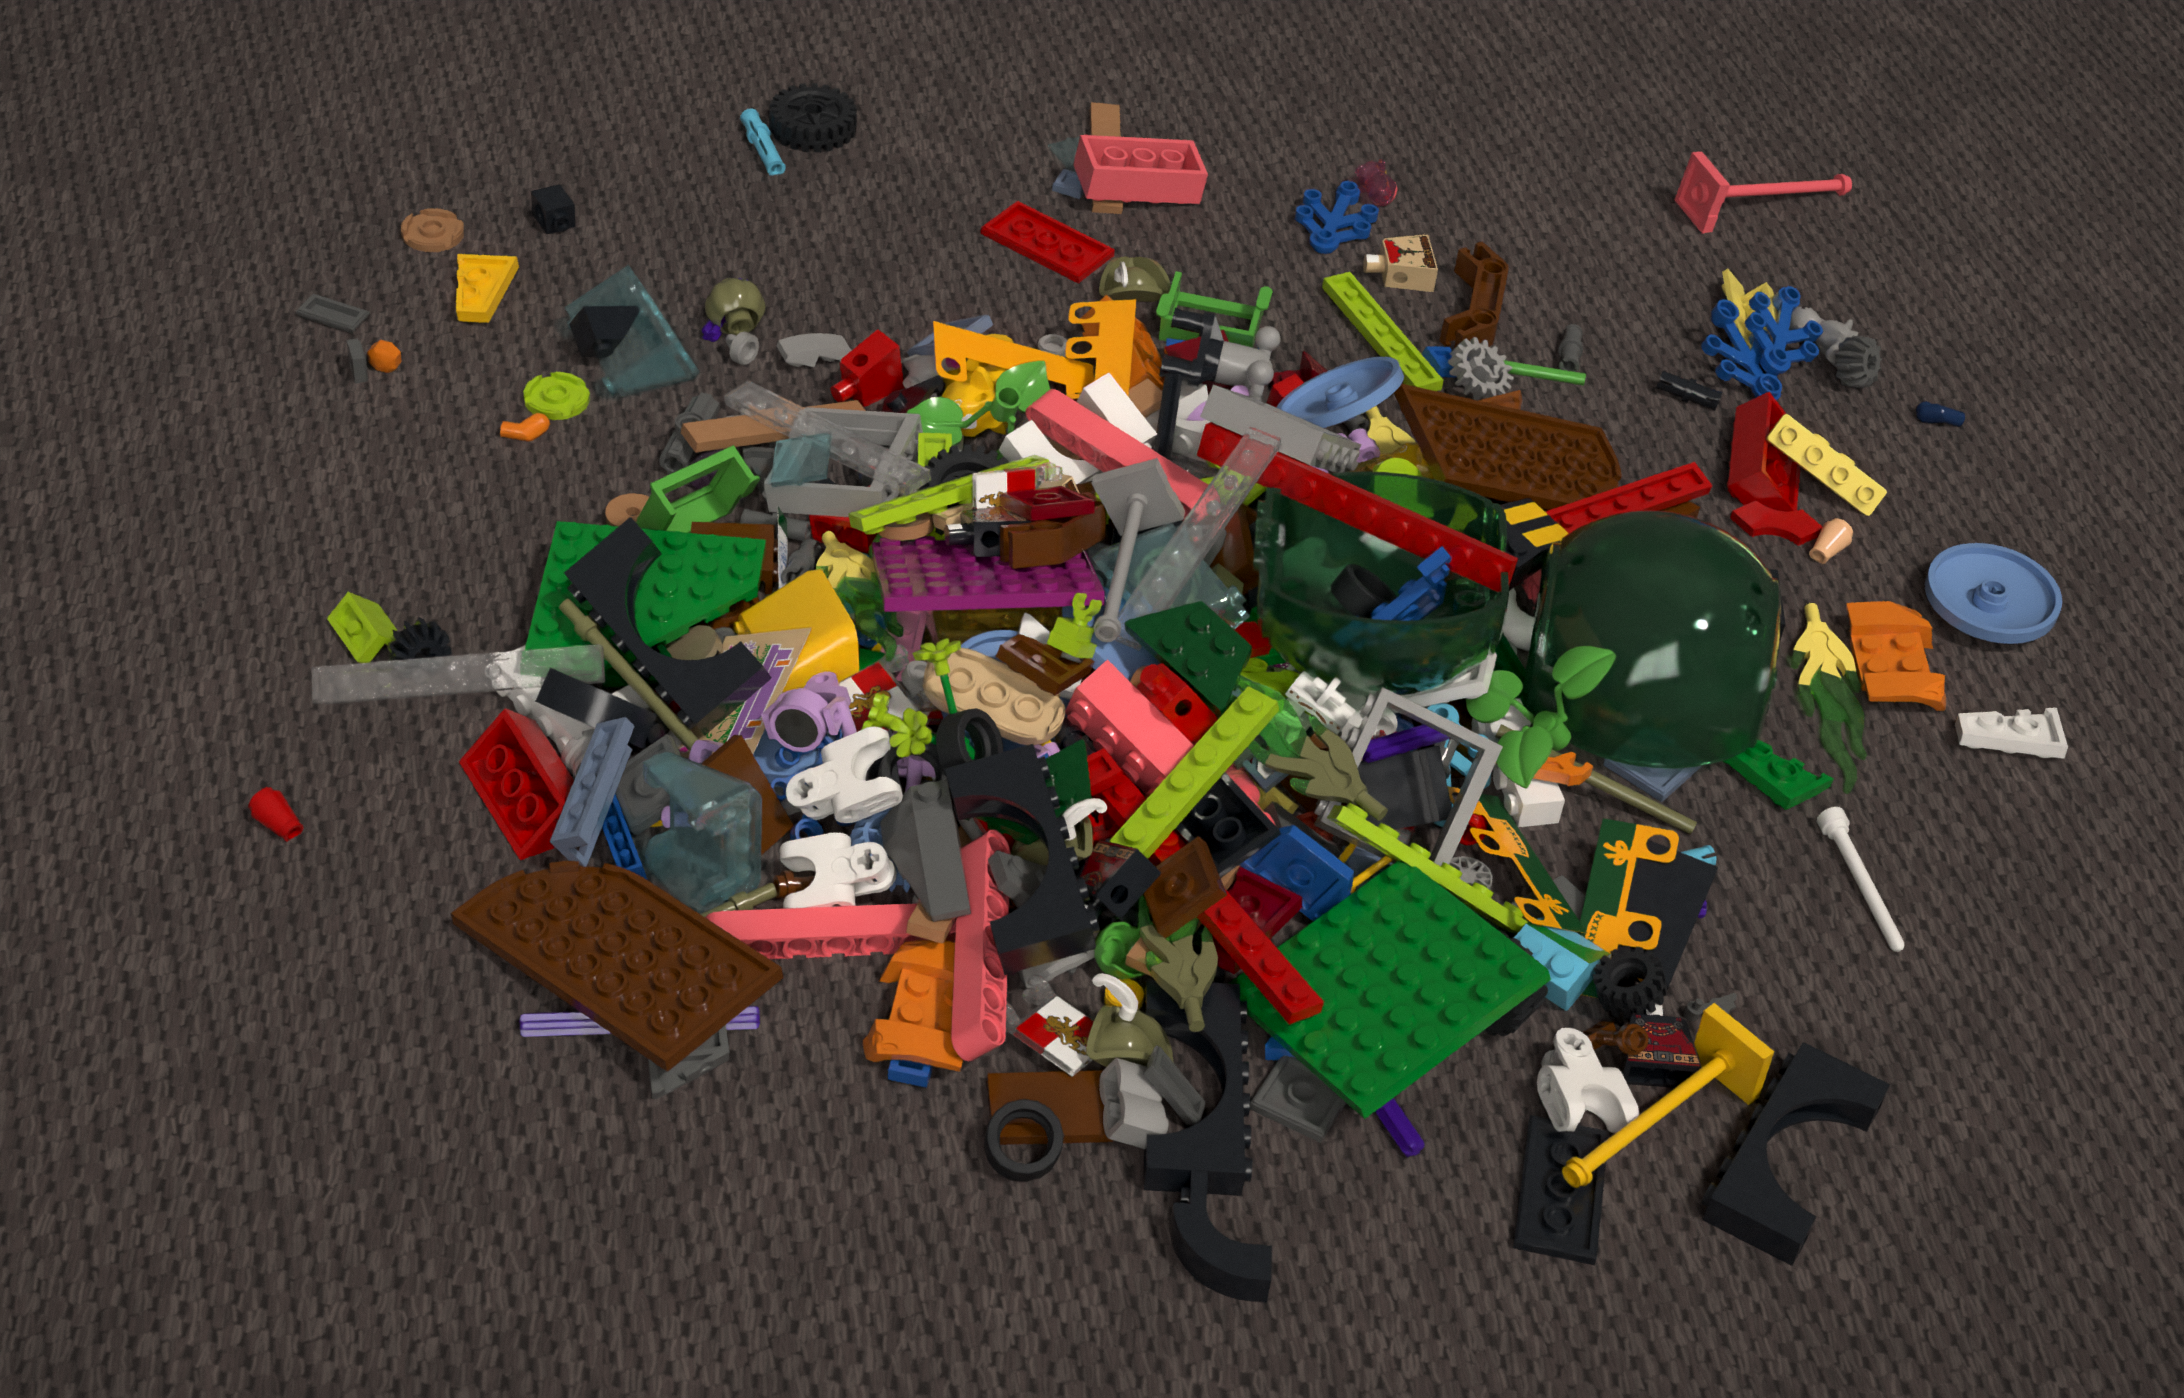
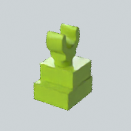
(1074, 634)

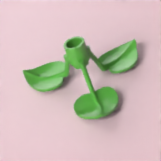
(1014, 391)
(1526, 751)

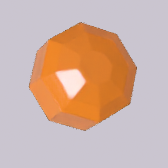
(384, 356)

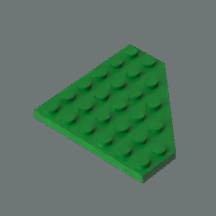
(686, 584)

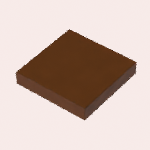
(1184, 887)

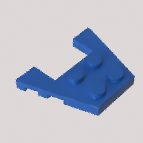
(1419, 597)

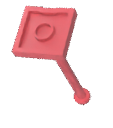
(1705, 190)

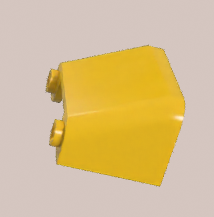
(807, 604)

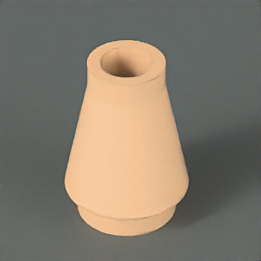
(1831, 540)

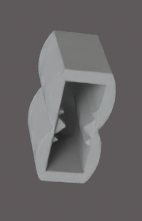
(1131, 1104)

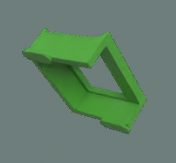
(1169, 301)
(703, 505)

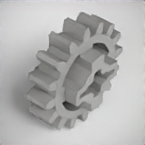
(1480, 369)

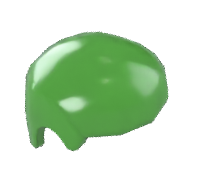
(1112, 947)

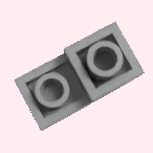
(807, 348)

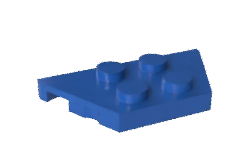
(1304, 869)

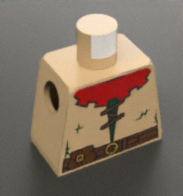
(1404, 263)

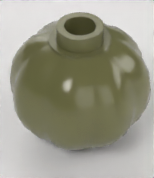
(738, 302)

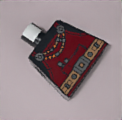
(981, 530)
(1116, 878)
(1669, 1052)

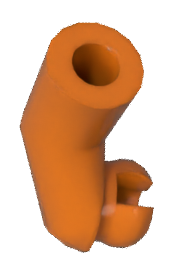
(526, 430)

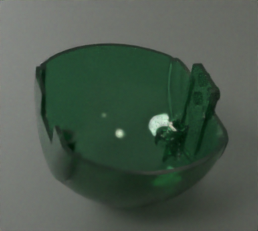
(1306, 550)
(1688, 630)

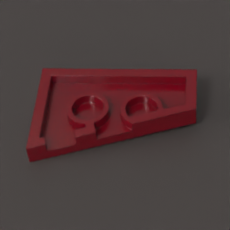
(1266, 905)

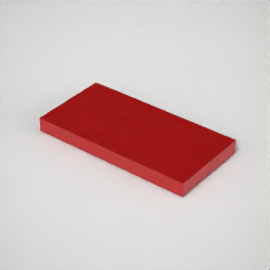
(1047, 241)

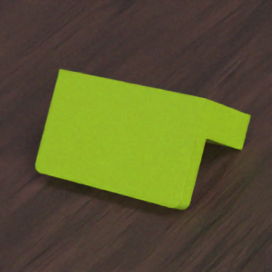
(361, 626)

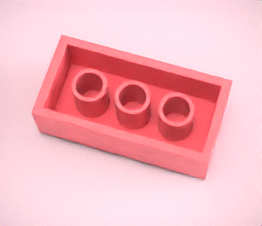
(1140, 169)
(1127, 726)

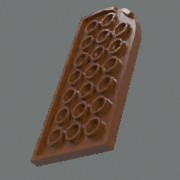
(1508, 450)
(621, 954)

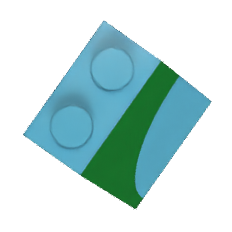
(1566, 956)

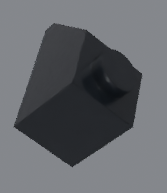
(602, 328)

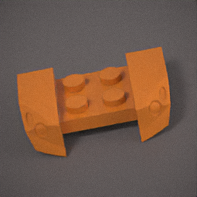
(1891, 654)
(921, 1008)

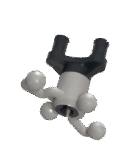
(1223, 360)

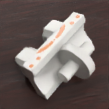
(1320, 700)

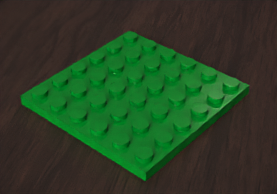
(1401, 986)

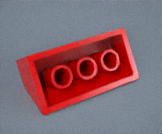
(1756, 466)
(519, 781)

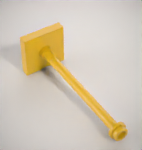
(1725, 1053)

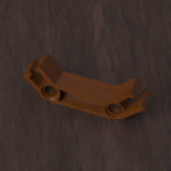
(1487, 276)
(1052, 539)

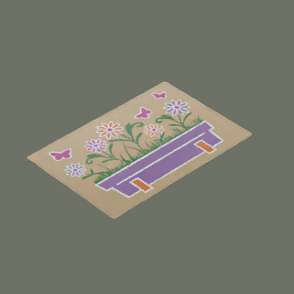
(778, 655)

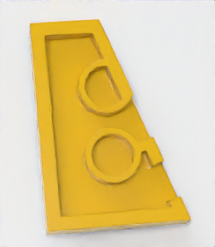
(482, 285)

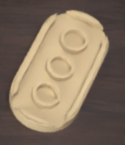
(1011, 699)

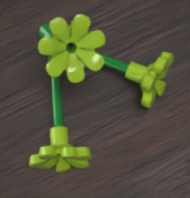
(911, 731)

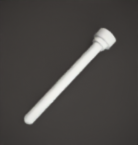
(1836, 825)

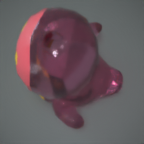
(1378, 185)

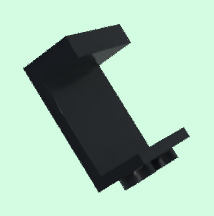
(1409, 786)

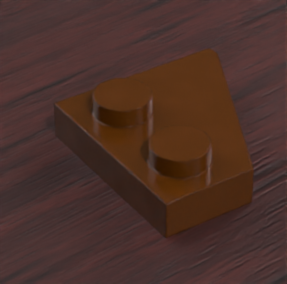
(1042, 663)

